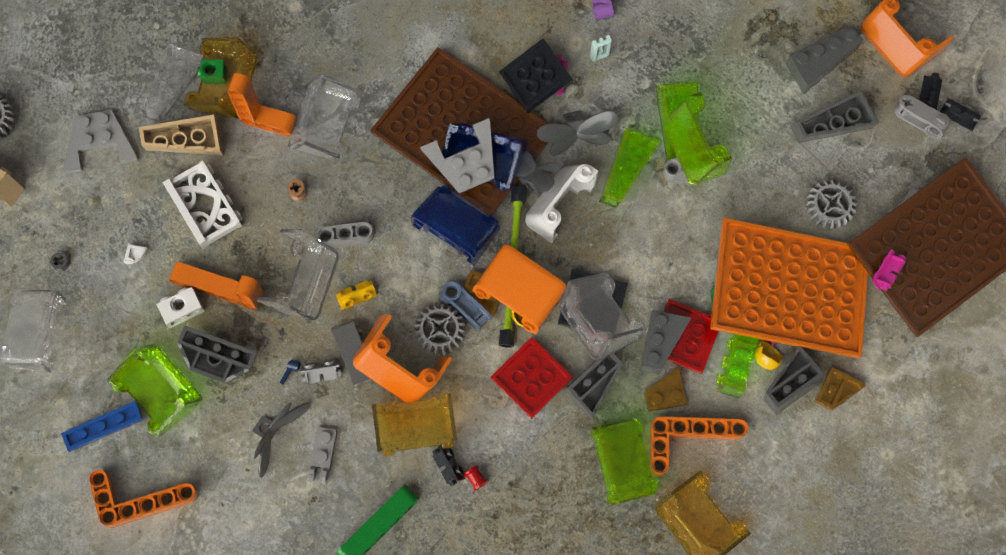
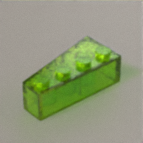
(628, 162)
(736, 365)

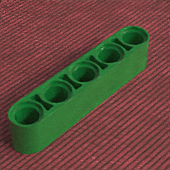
(379, 523)

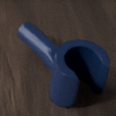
(291, 366)

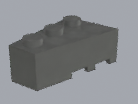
(661, 339)
(348, 341)
(794, 381)
(593, 383)

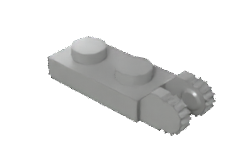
(322, 453)

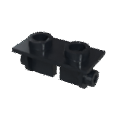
(931, 90)
(960, 114)
(453, 471)

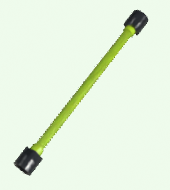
(518, 197)

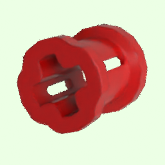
(475, 478)

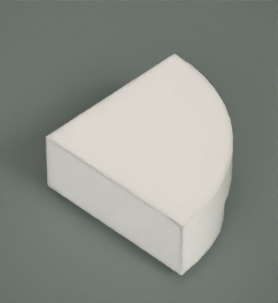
(134, 253)

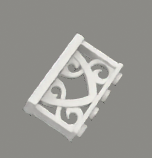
(180, 193)

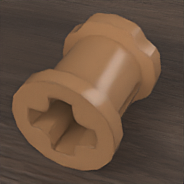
(291, 189)

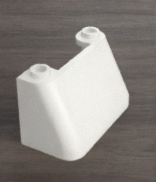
(543, 216)

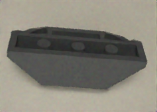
(214, 356)

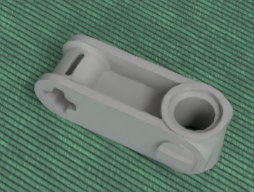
(922, 116)

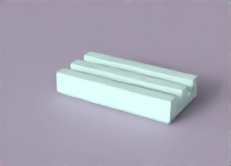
(596, 48)

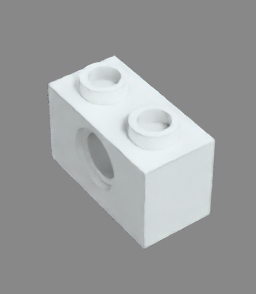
(191, 308)

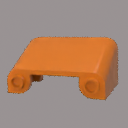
(521, 287)

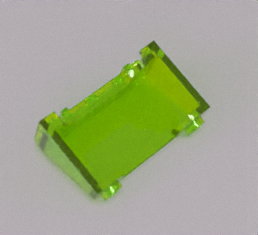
(690, 145)
(155, 387)
(623, 461)

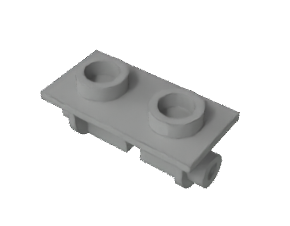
(313, 371)

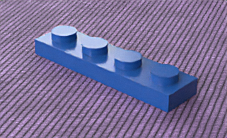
(102, 426)

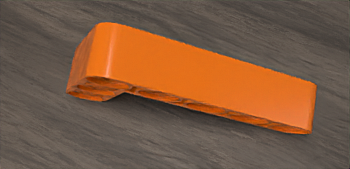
(256, 115)
(239, 292)
(689, 432)
(138, 504)

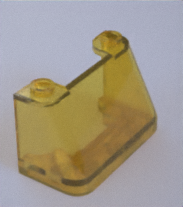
(214, 97)
(414, 425)
(697, 519)

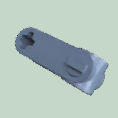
(466, 305)

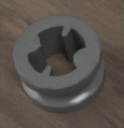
(59, 267)

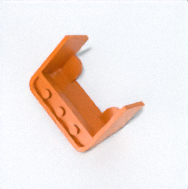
(896, 43)
(374, 363)

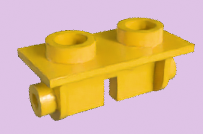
(363, 292)

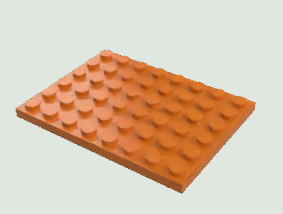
(789, 289)

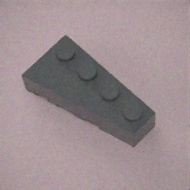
(820, 58)
(839, 118)

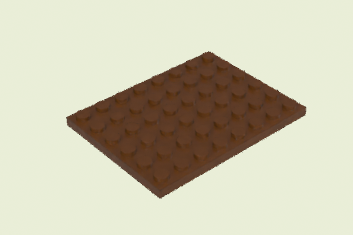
(452, 93)
(950, 243)

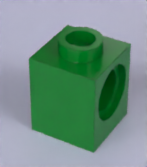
(218, 76)

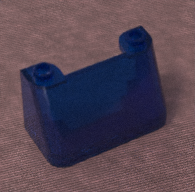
(506, 151)
(456, 223)

